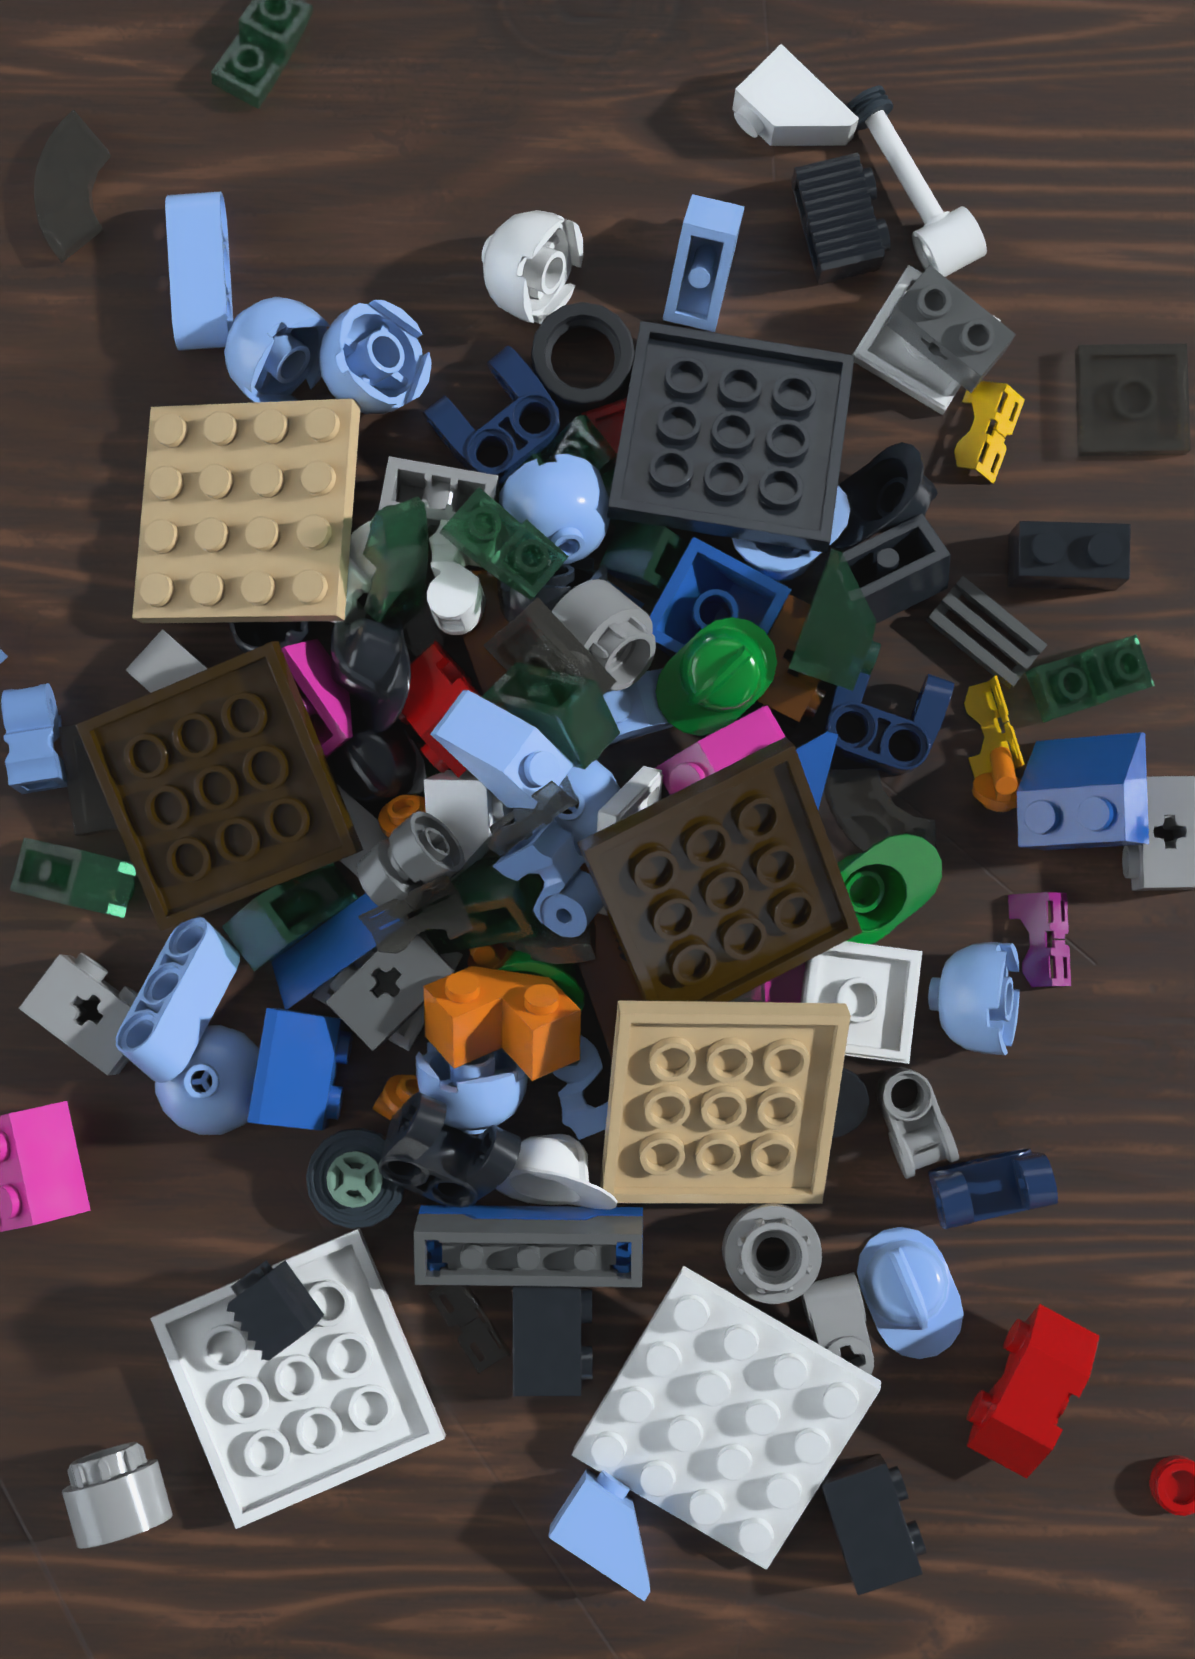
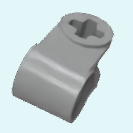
(919, 1131)
(839, 1317)

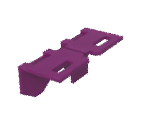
(1033, 912)

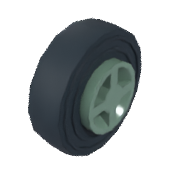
(340, 1190)

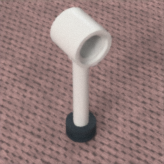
(947, 238)

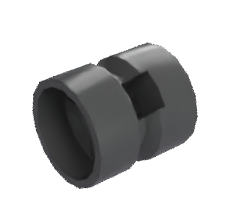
(411, 857)

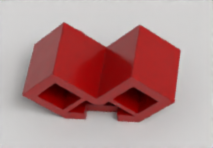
(432, 691)
(1021, 1412)

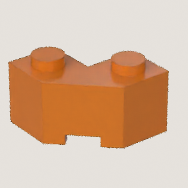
(503, 1009)

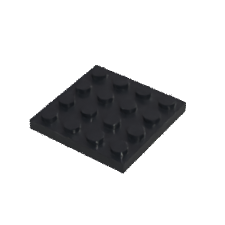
(732, 437)

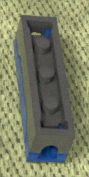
(528, 1246)

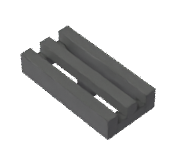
(999, 616)

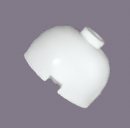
(531, 262)

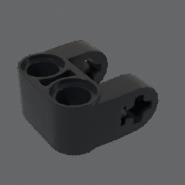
(442, 1159)

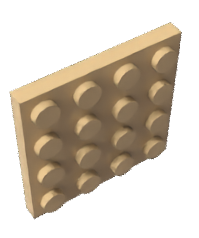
(247, 512)
(723, 1101)

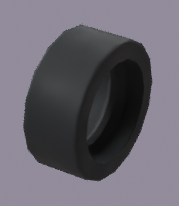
(593, 317)

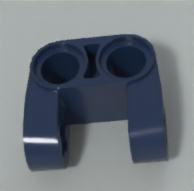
(505, 428)
(881, 725)
(992, 1187)

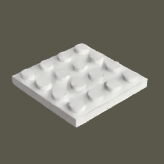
(319, 1408)
(726, 1417)

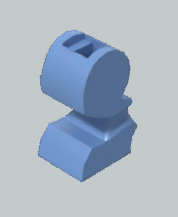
(31, 730)
(568, 893)
(576, 1113)

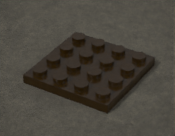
(219, 786)
(723, 881)

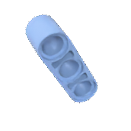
(199, 270)
(177, 1000)

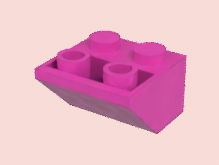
(39, 1167)

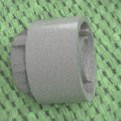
(610, 629)
(784, 1280)
(115, 1495)

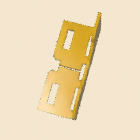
(985, 402)
(982, 708)

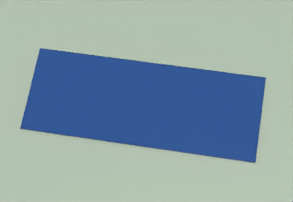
(325, 952)

